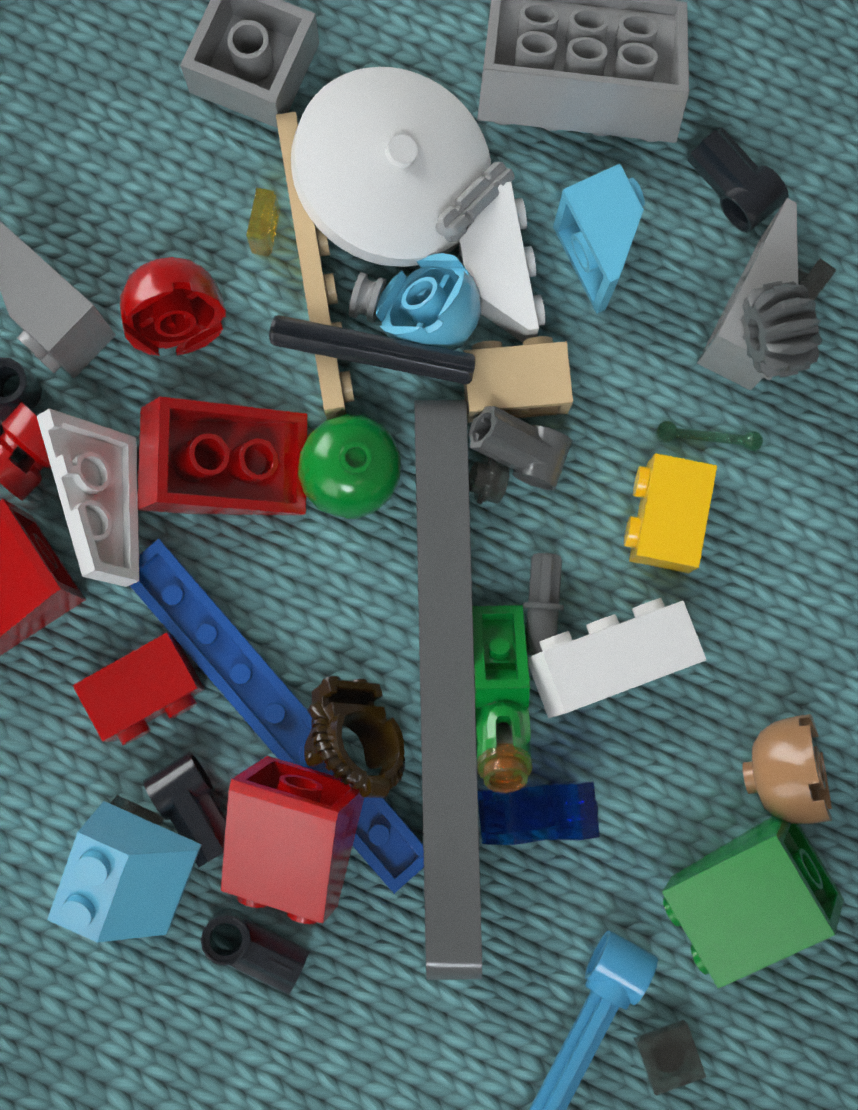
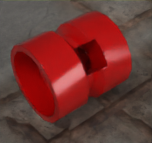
(22, 430)

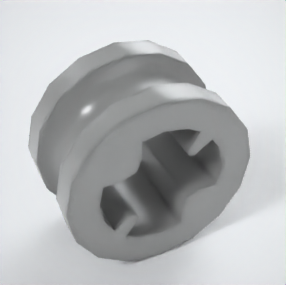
(366, 297)

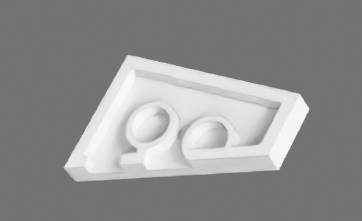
(97, 492)

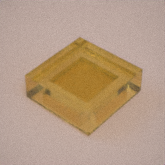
(263, 222)

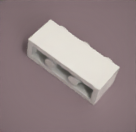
(614, 656)

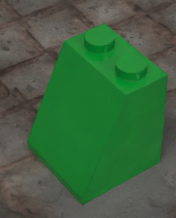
(754, 901)

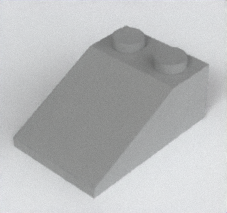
(771, 261)
(54, 316)

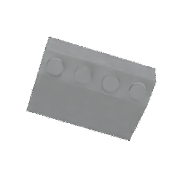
(588, 66)

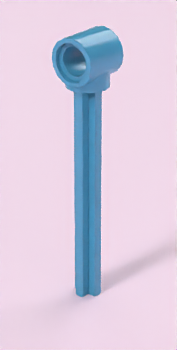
(617, 977)

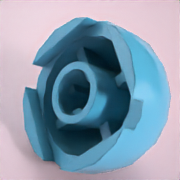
(432, 304)

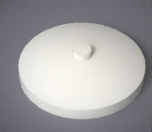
(384, 161)

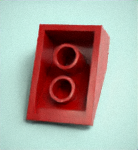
(220, 459)

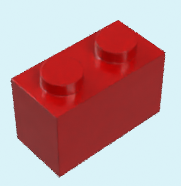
(139, 689)

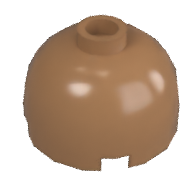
(790, 772)

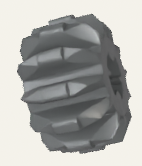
(781, 329)

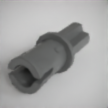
(543, 600)

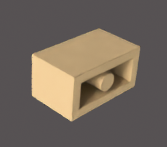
(520, 378)

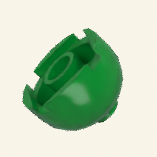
(349, 466)

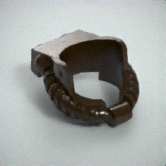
(352, 705)

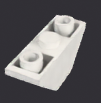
(502, 266)

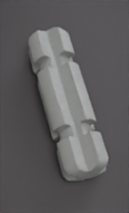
(473, 201)

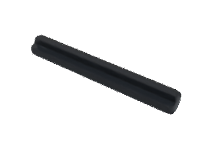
(372, 349)

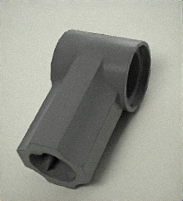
(530, 450)

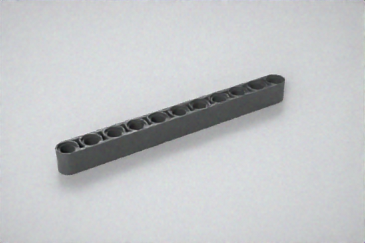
(447, 693)

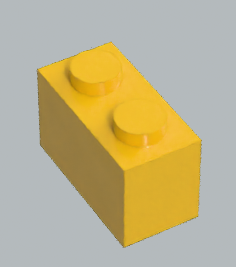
(670, 513)

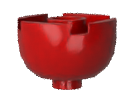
(171, 306)

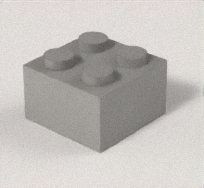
(251, 56)

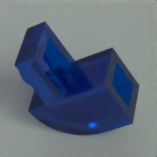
(539, 813)

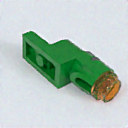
(501, 697)

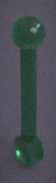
(668, 431)

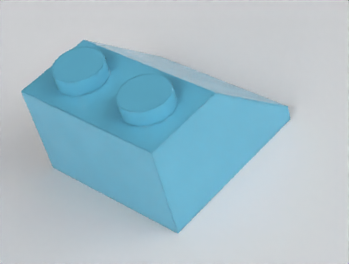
(597, 229)
(122, 877)

